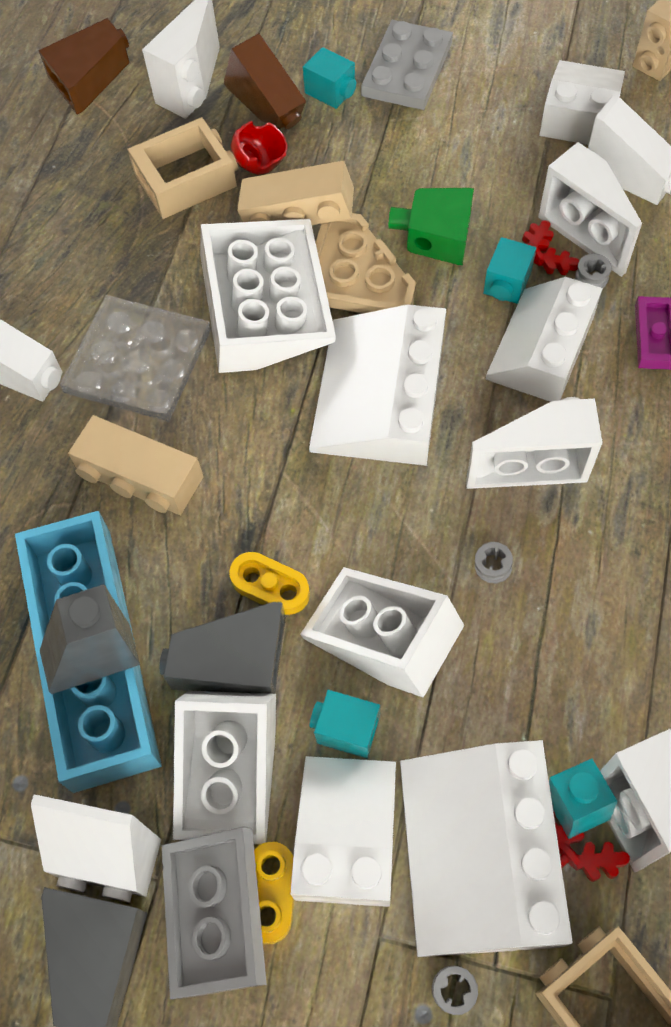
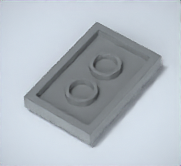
(407, 64)
(212, 914)

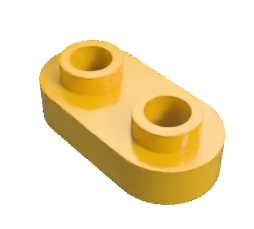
(272, 581)
(275, 890)

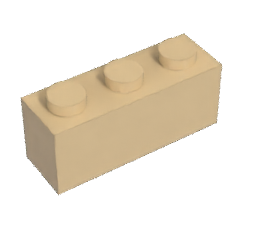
(311, 193)
(136, 465)

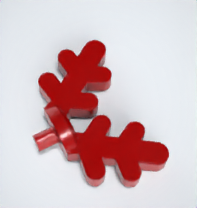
(540, 237)
(588, 861)

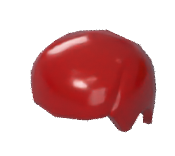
(258, 147)

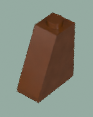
(86, 62)
(263, 84)

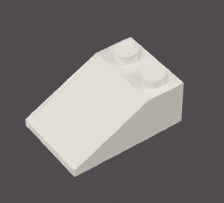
(184, 59)
(576, 99)
(590, 206)
(539, 448)
(385, 629)
(223, 763)
(345, 832)
(94, 847)

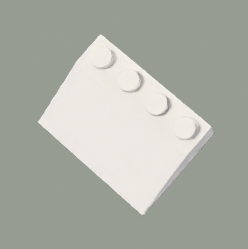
(264, 292)
(381, 385)
(484, 851)

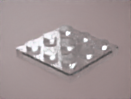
(136, 357)

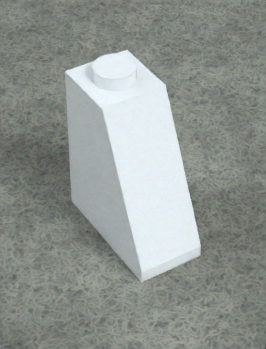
(632, 150)
(26, 364)

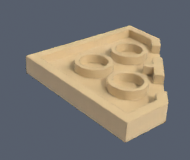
(360, 269)

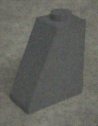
(86, 640)
(228, 653)
(89, 957)

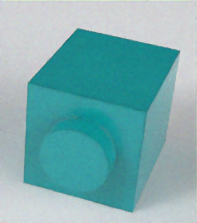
(329, 78)
(509, 270)
(345, 723)
(581, 798)

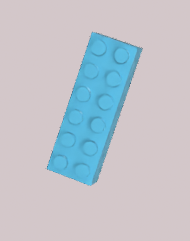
(104, 725)

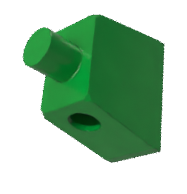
(436, 223)

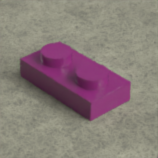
(653, 332)

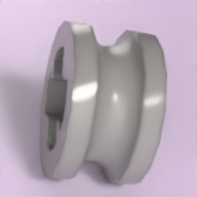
(589, 264)
(490, 575)
(468, 998)

